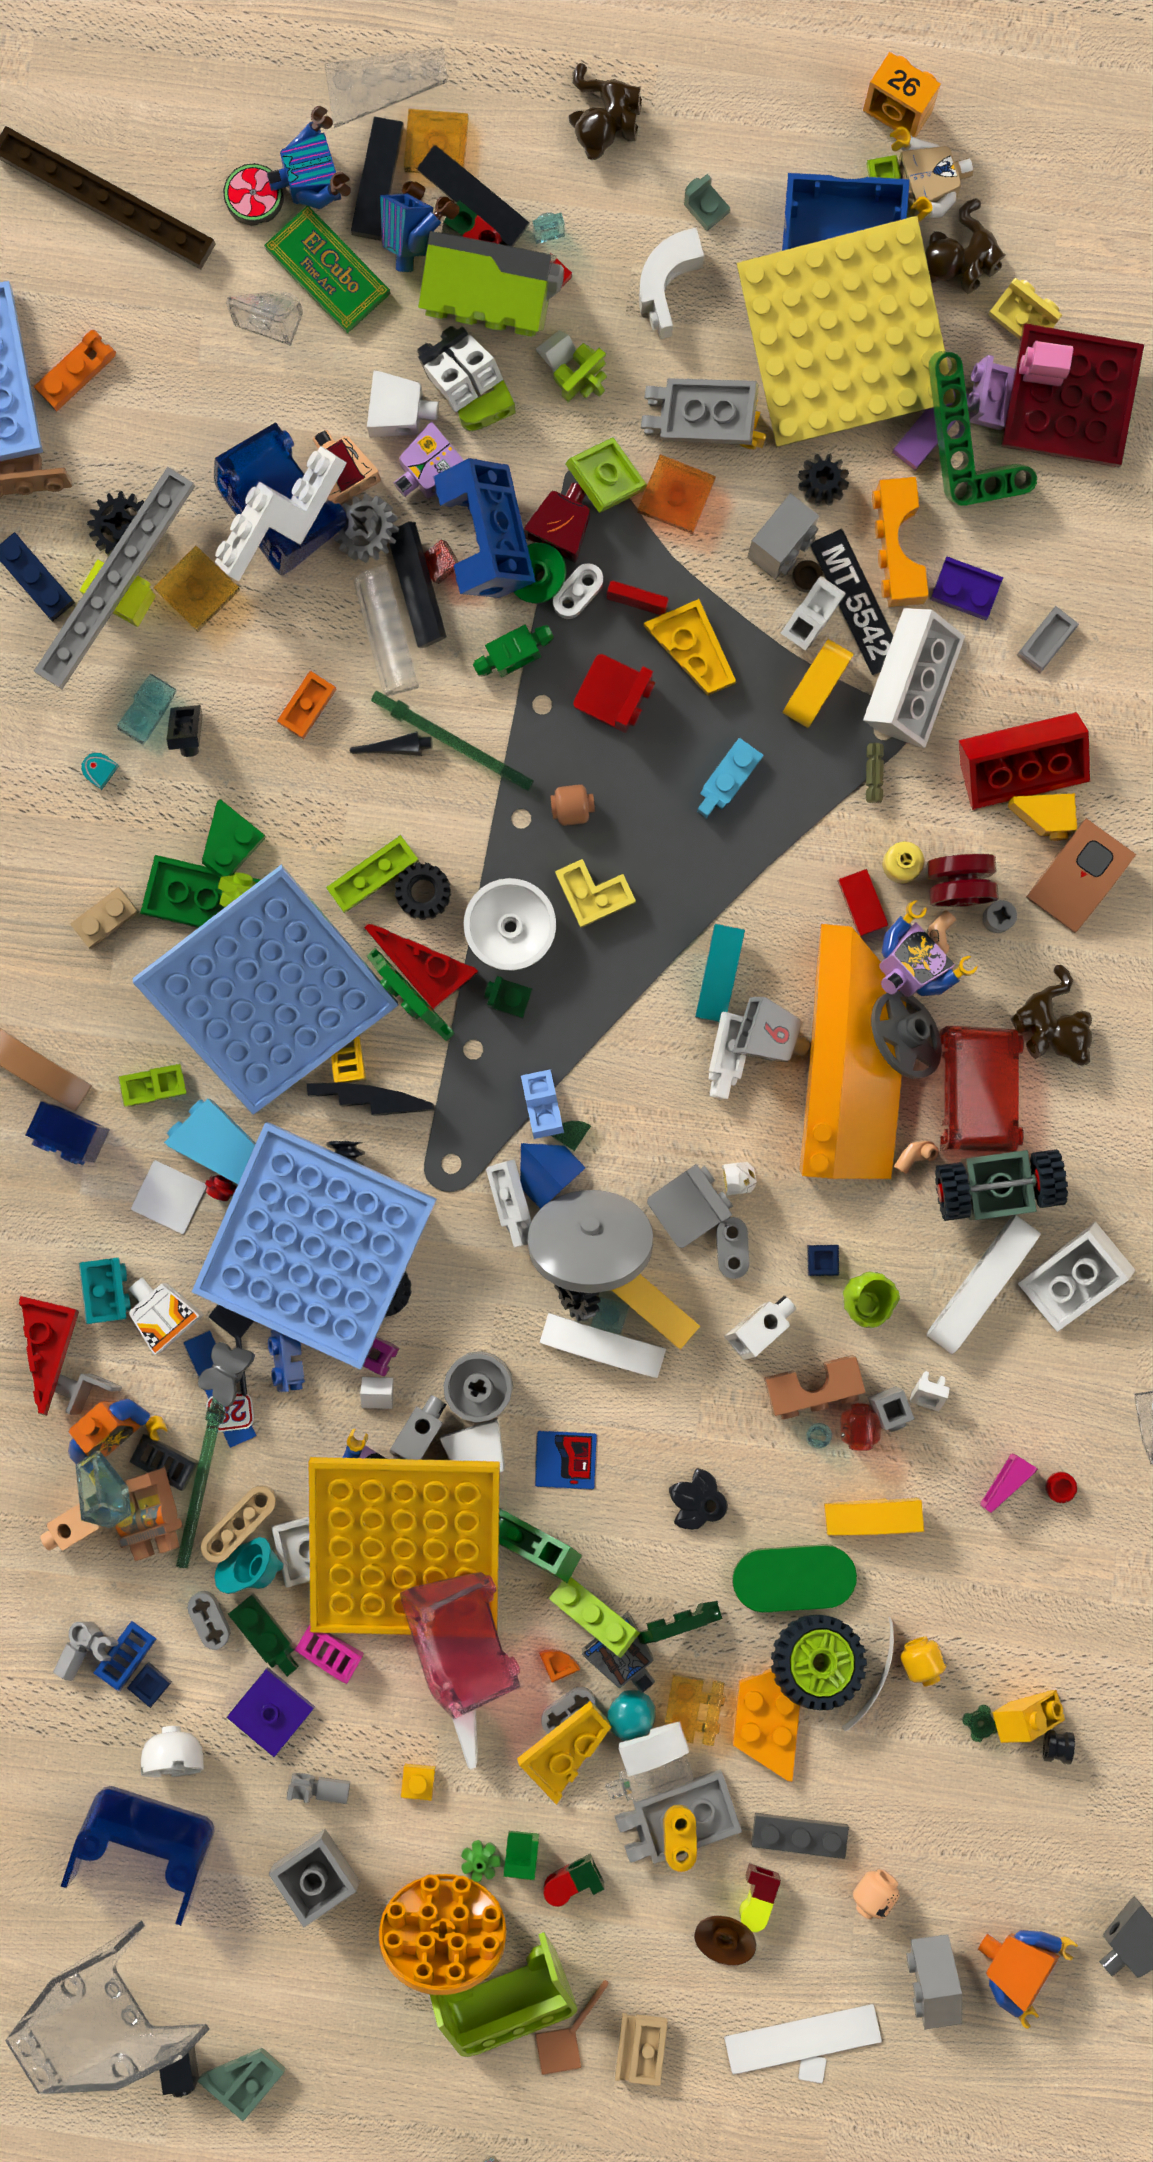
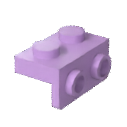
(990, 394)

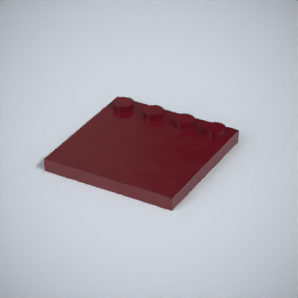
(1088, 412)

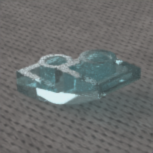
(147, 709)

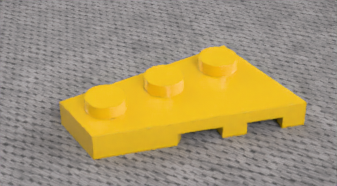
(693, 645)
(560, 1753)

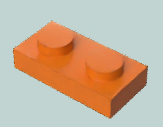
(306, 705)

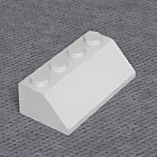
(914, 676)

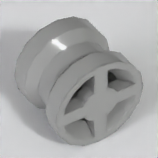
(997, 922)

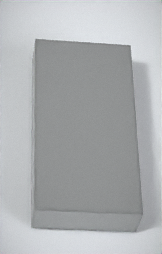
(1047, 639)

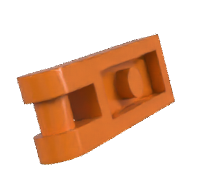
(74, 370)

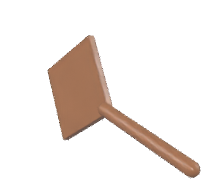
(559, 2048)

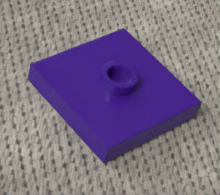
(270, 1712)

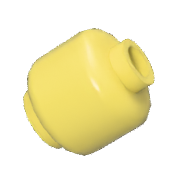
(895, 869)

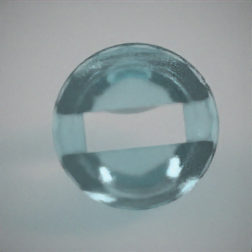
(821, 1430)

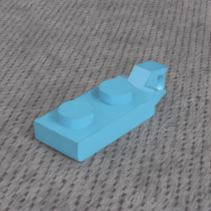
(729, 777)

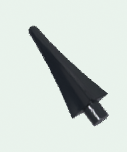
(407, 744)

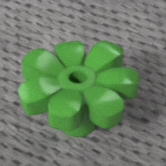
(480, 1860)

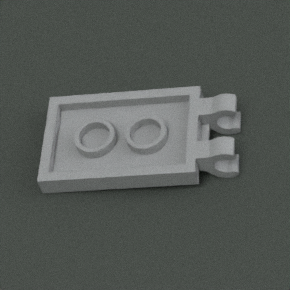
(703, 411)
(707, 1800)

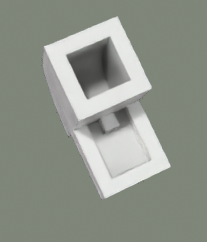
(813, 613)

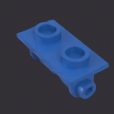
(285, 1371)

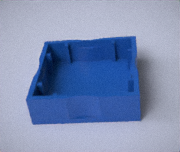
(835, 206)

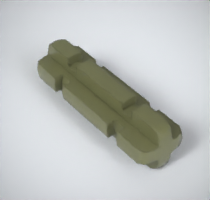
(874, 772)

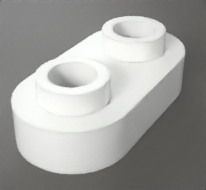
(576, 591)

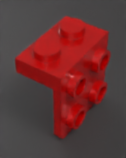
(614, 692)

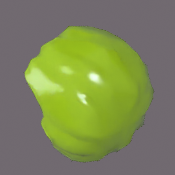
(870, 1299)

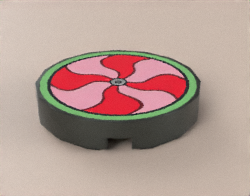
(250, 196)

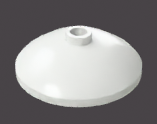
(507, 902)

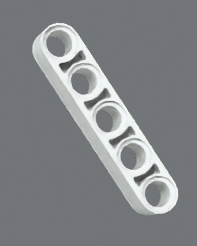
(983, 1284)

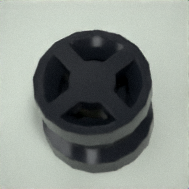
(1058, 1747)

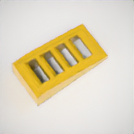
(350, 1076)

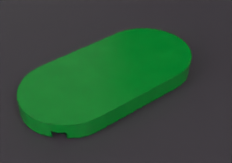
(794, 1578)

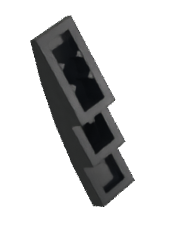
(381, 1100)

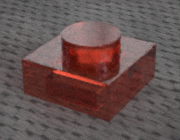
(440, 561)

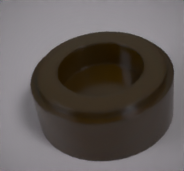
(805, 575)

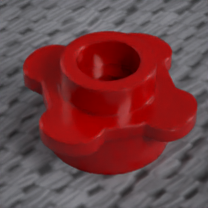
(220, 1187)

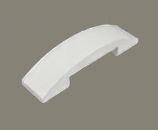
(602, 1346)

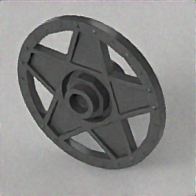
(907, 1034)

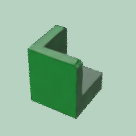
(521, 1855)

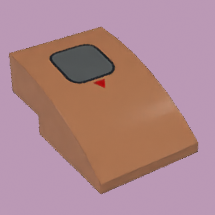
(1080, 875)

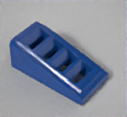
(109, 1678)

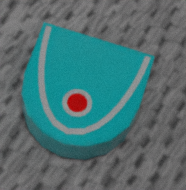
(98, 769)

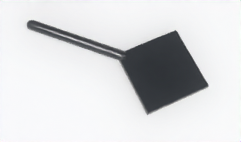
(236, 1326)

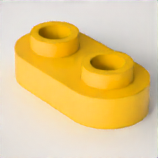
(680, 1839)

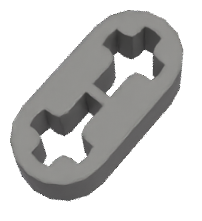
(202, 1623)
(564, 1704)

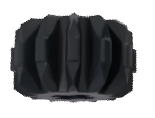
(834, 484)

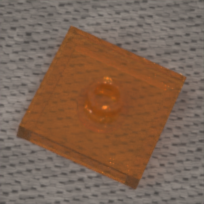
(676, 494)

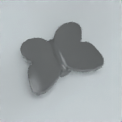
(225, 1372)

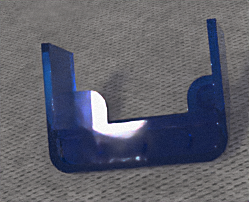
(149, 1828)

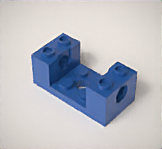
(490, 496)

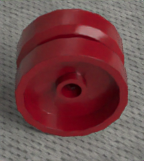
(962, 880)

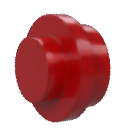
(1061, 1487)

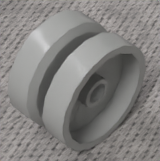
(473, 1404)

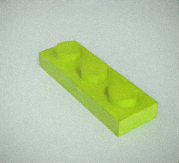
(372, 874)
(594, 1616)

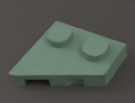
(243, 2081)

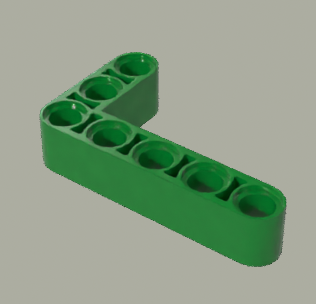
(962, 442)

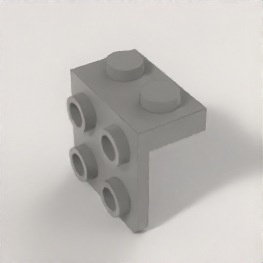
(689, 1205)

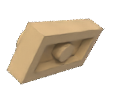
(104, 918)

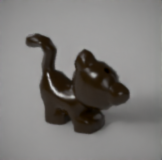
(598, 126)
(948, 258)
(1067, 1035)

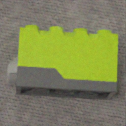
(488, 283)

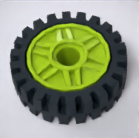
(841, 1667)

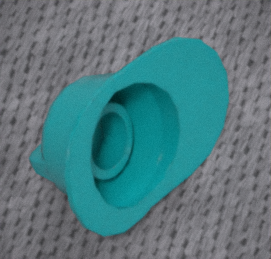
(248, 1567)

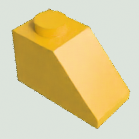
(1047, 814)

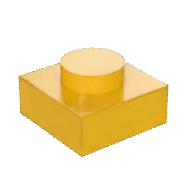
(418, 1782)

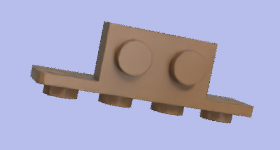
(26, 476)

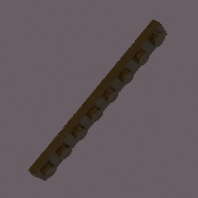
(105, 198)

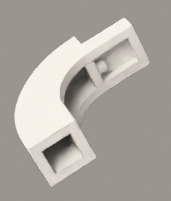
(668, 260)

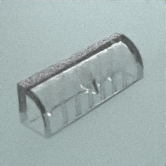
(385, 631)

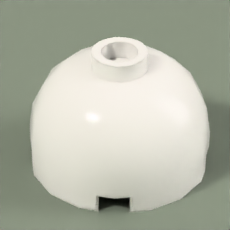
(172, 1754)

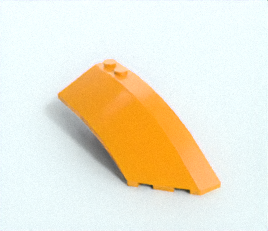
(850, 1084)

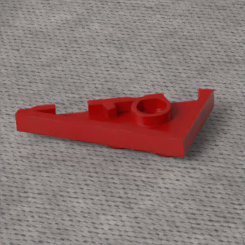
(430, 972)
(48, 1338)

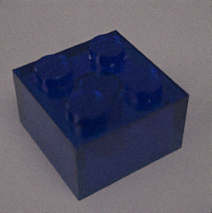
(68, 1132)

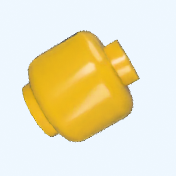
(923, 1661)

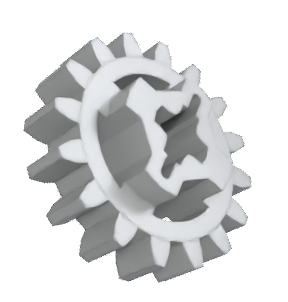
(378, 522)

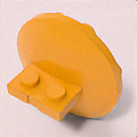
(442, 1934)

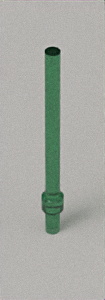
(401, 711)
(214, 1416)

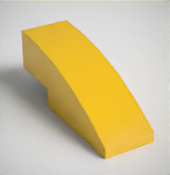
(874, 1517)

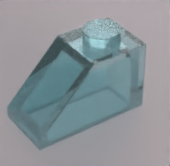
(101, 1492)

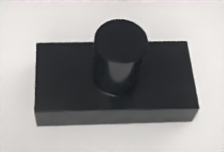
(185, 729)

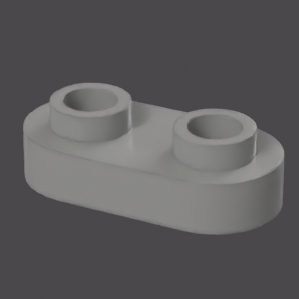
(733, 1247)

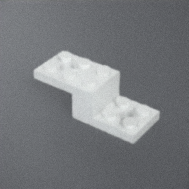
(271, 509)

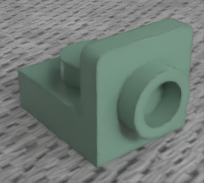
(705, 202)

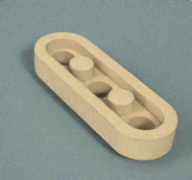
(230, 1534)

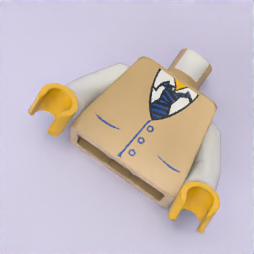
(931, 174)

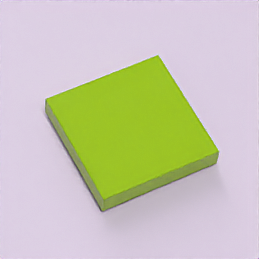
(606, 474)

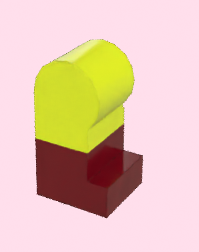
(758, 1906)

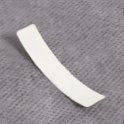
(863, 1711)

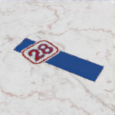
(240, 1416)

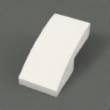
(654, 1750)

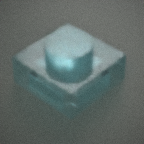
(548, 227)
(611, 1316)

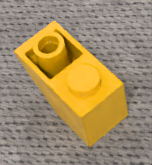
(1028, 1717)

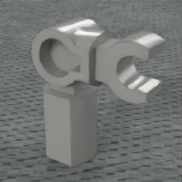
(82, 1637)
(304, 1786)

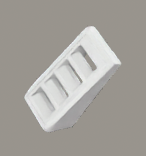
(467, 1734)

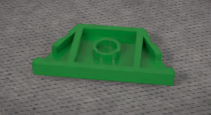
(413, 1002)

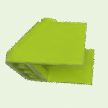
(507, 2004)

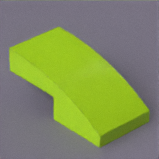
(152, 1085)

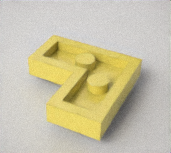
(591, 901)

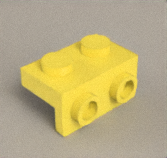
(1022, 306)

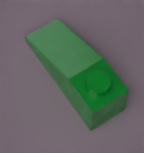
(537, 1546)

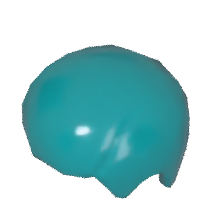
(631, 1715)

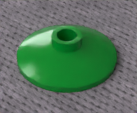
(546, 559)

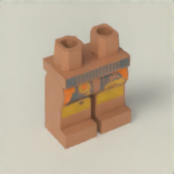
(151, 1516)

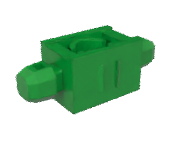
(513, 650)

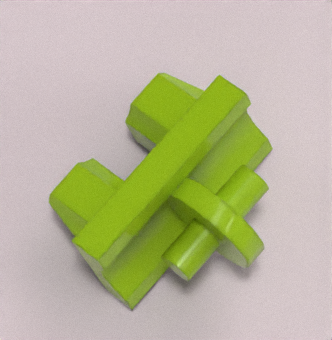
(590, 364)

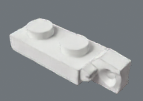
(725, 1065)
(510, 1200)

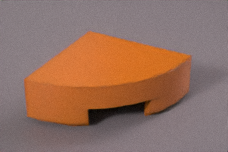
(558, 1664)

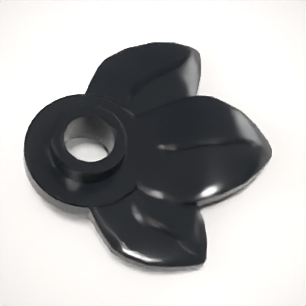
(693, 1499)

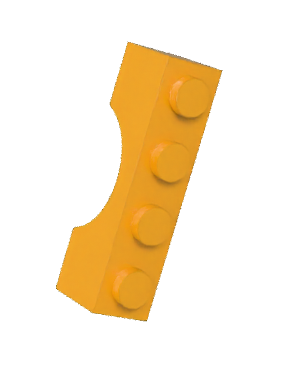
(904, 579)

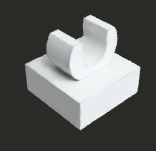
(930, 1394)

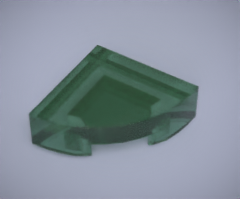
(573, 1133)

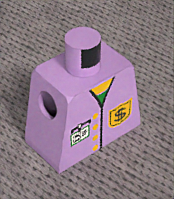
(424, 459)

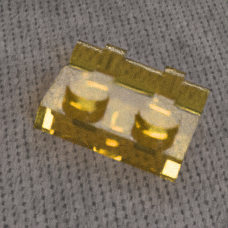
(684, 1706)

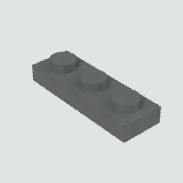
(800, 1835)

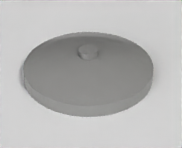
(590, 1241)

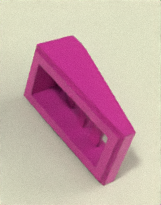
(1010, 1478)
(322, 1662)

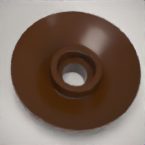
(725, 1940)

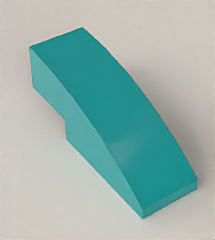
(719, 972)

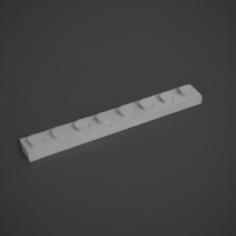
(114, 578)

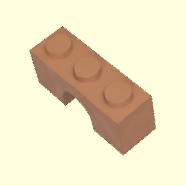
(841, 1383)

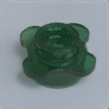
(972, 1719)

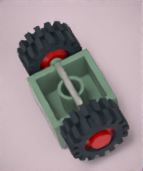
(1001, 1185)

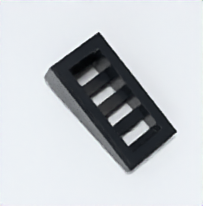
(189, 1463)

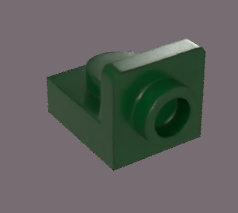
(508, 997)

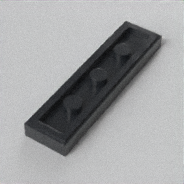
(377, 176)
(463, 186)
(417, 586)

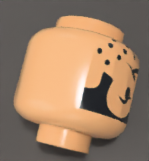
(876, 1894)

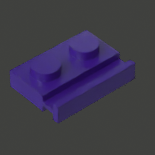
(966, 588)

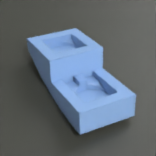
(542, 1104)

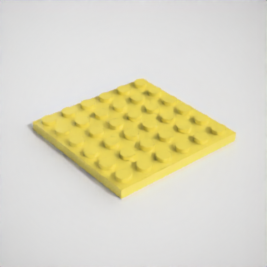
(844, 330)

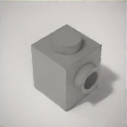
(891, 1408)

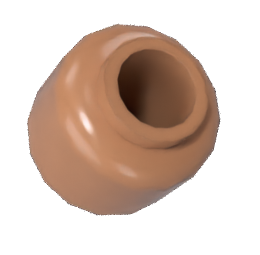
(572, 805)

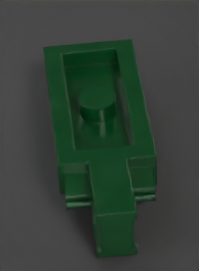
(682, 1623)
(264, 1634)

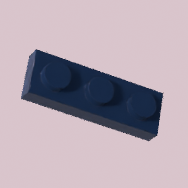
(34, 577)

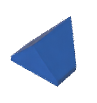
(547, 1171)

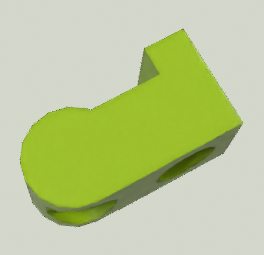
(487, 408)

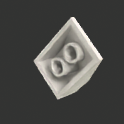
(1077, 1277)

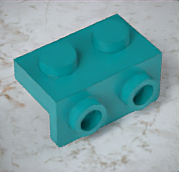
(104, 1290)

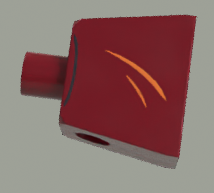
(561, 522)

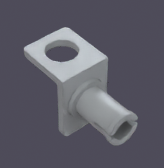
(79, 1391)

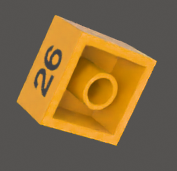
(901, 95)

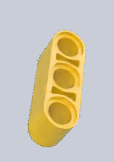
(818, 683)

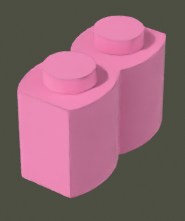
(1046, 363)

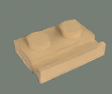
(641, 2049)

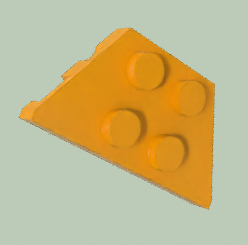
(766, 1724)

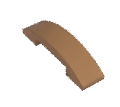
(41, 1072)

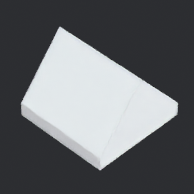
(557, 350)
(377, 1392)

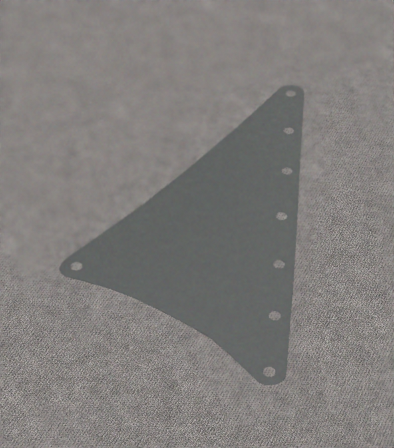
(642, 824)

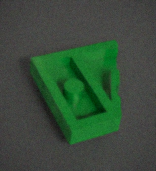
(229, 841)

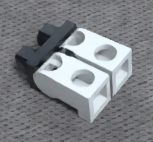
(455, 363)

